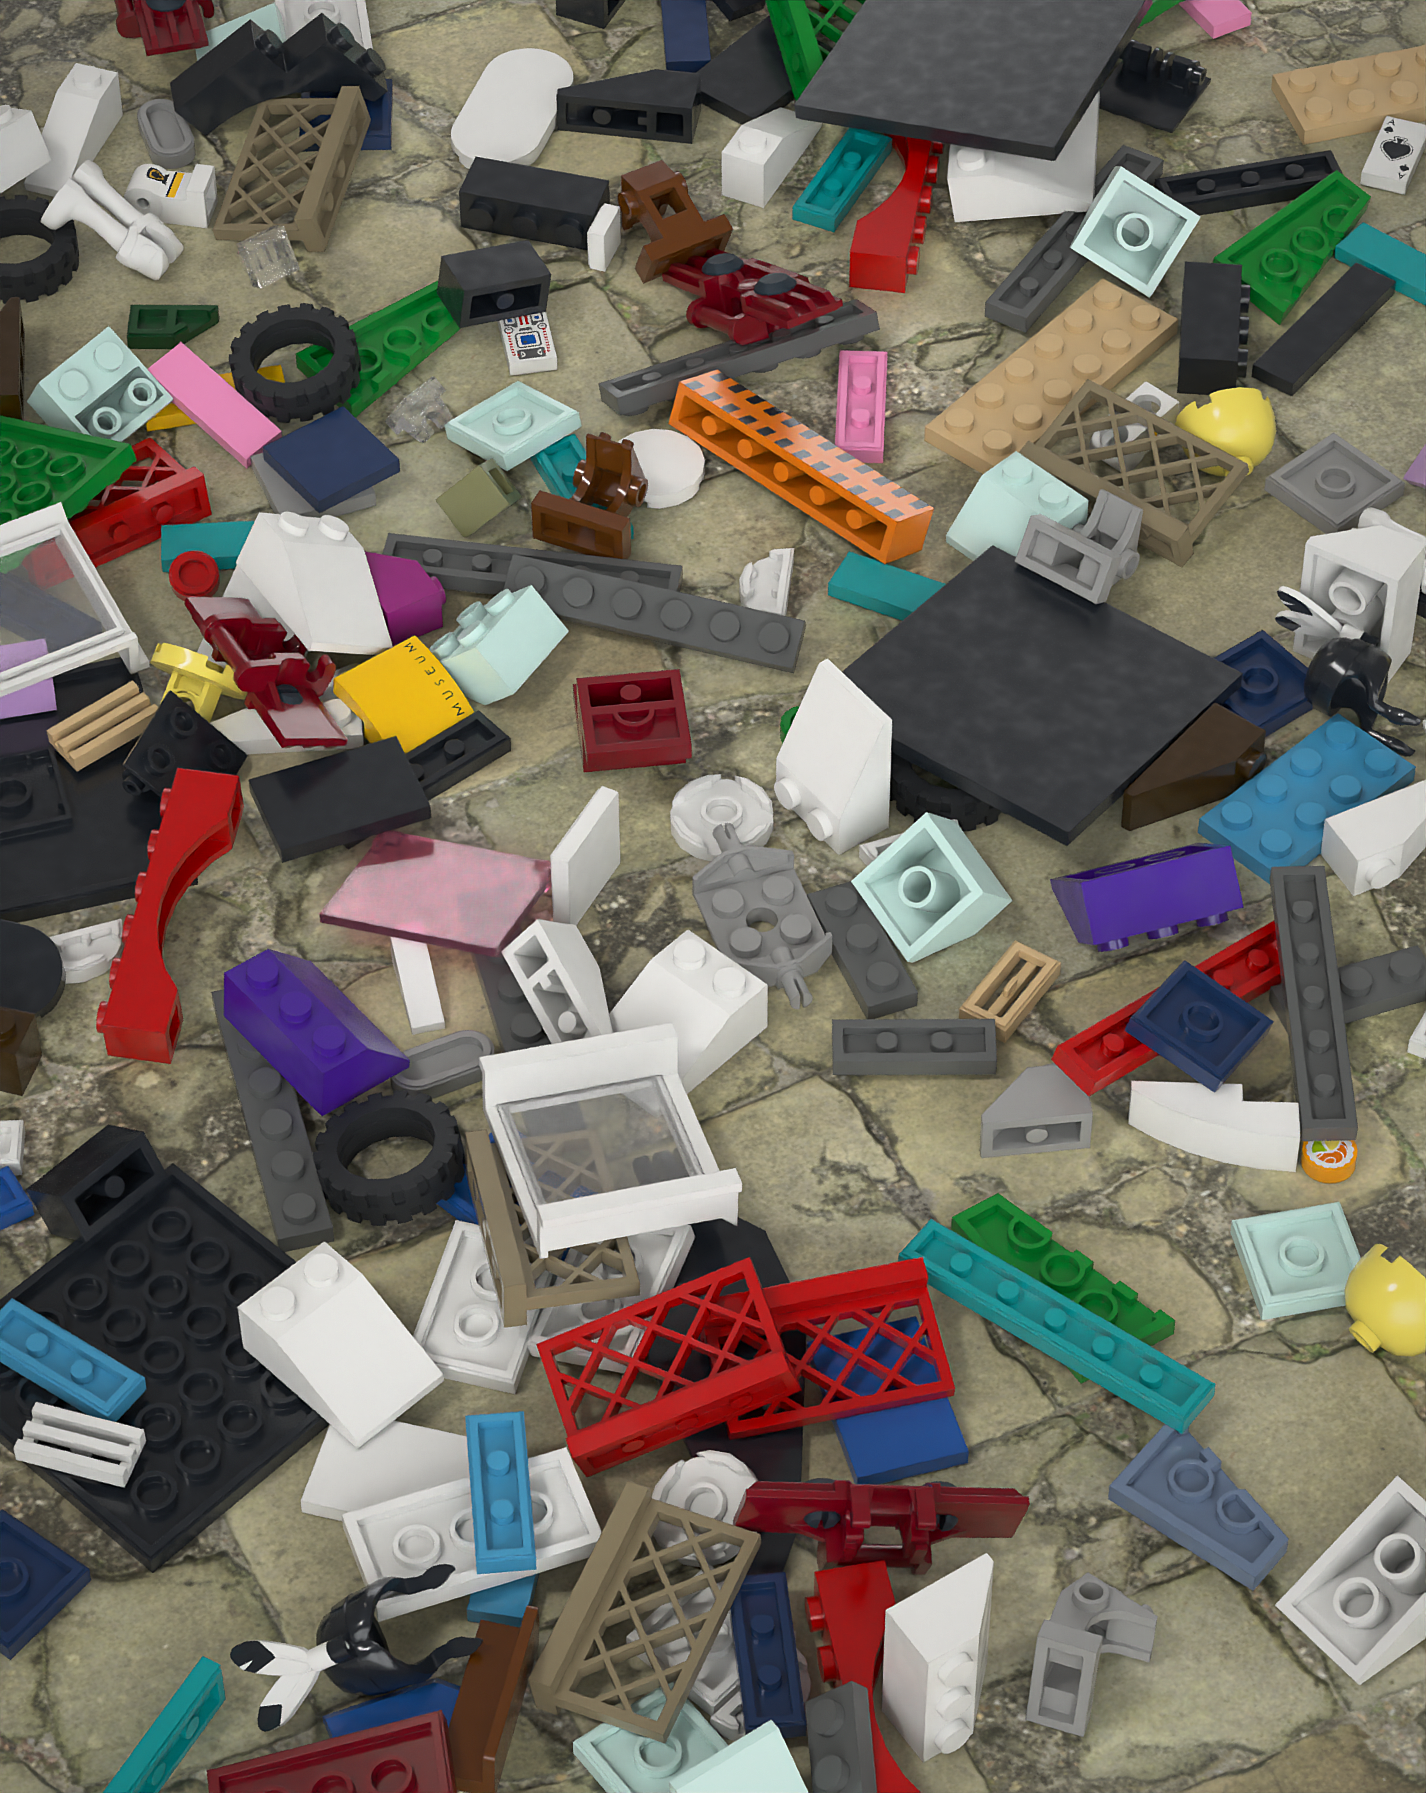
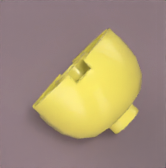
(1234, 422)
(1387, 1304)

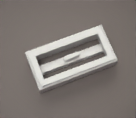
(83, 1436)

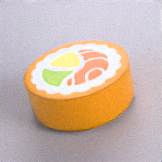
(1329, 1160)

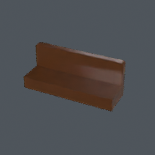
(491, 1701)

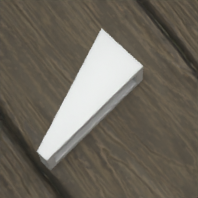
(417, 985)

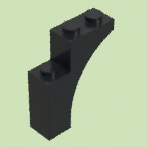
(259, 67)

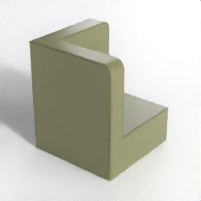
(478, 497)

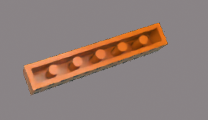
(801, 466)

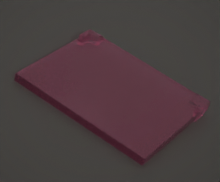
(439, 893)

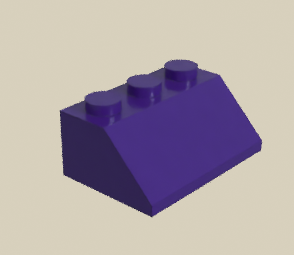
(1150, 895)
(308, 1029)

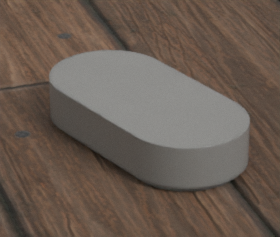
(165, 134)
(444, 1064)

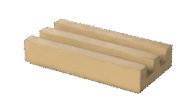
(100, 721)
(1027, 1000)

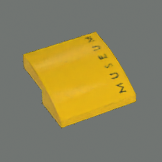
(403, 695)

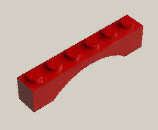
(886, 238)
(195, 830)
(851, 1618)

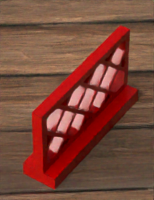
(140, 511)
(827, 1301)
(671, 1413)

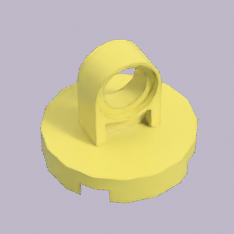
(195, 678)

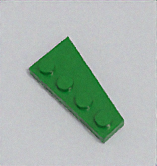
(1296, 243)
(389, 345)
(1029, 1246)

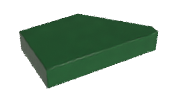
(168, 324)

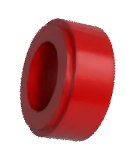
(194, 575)

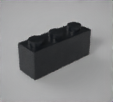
(531, 202)
(1212, 328)

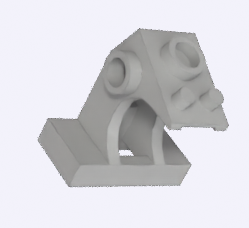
(1090, 554)
(1084, 1623)

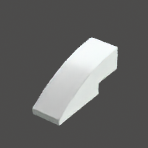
(1218, 1123)

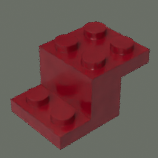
(632, 720)

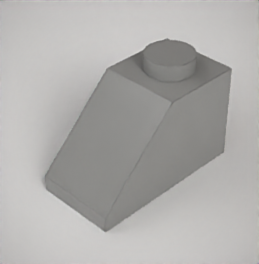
(1037, 1115)

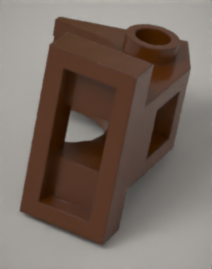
(675, 238)
(607, 478)

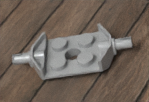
(756, 886)

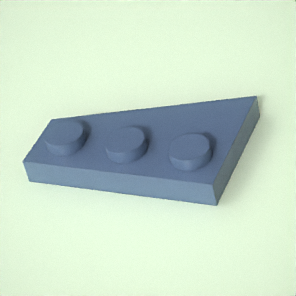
(1194, 1503)

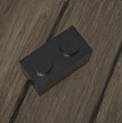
(493, 283)
(97, 1183)

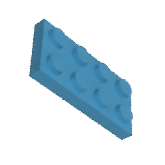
(1283, 808)

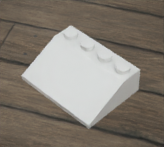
(1012, 186)

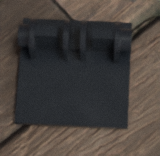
(1153, 88)
(176, 740)

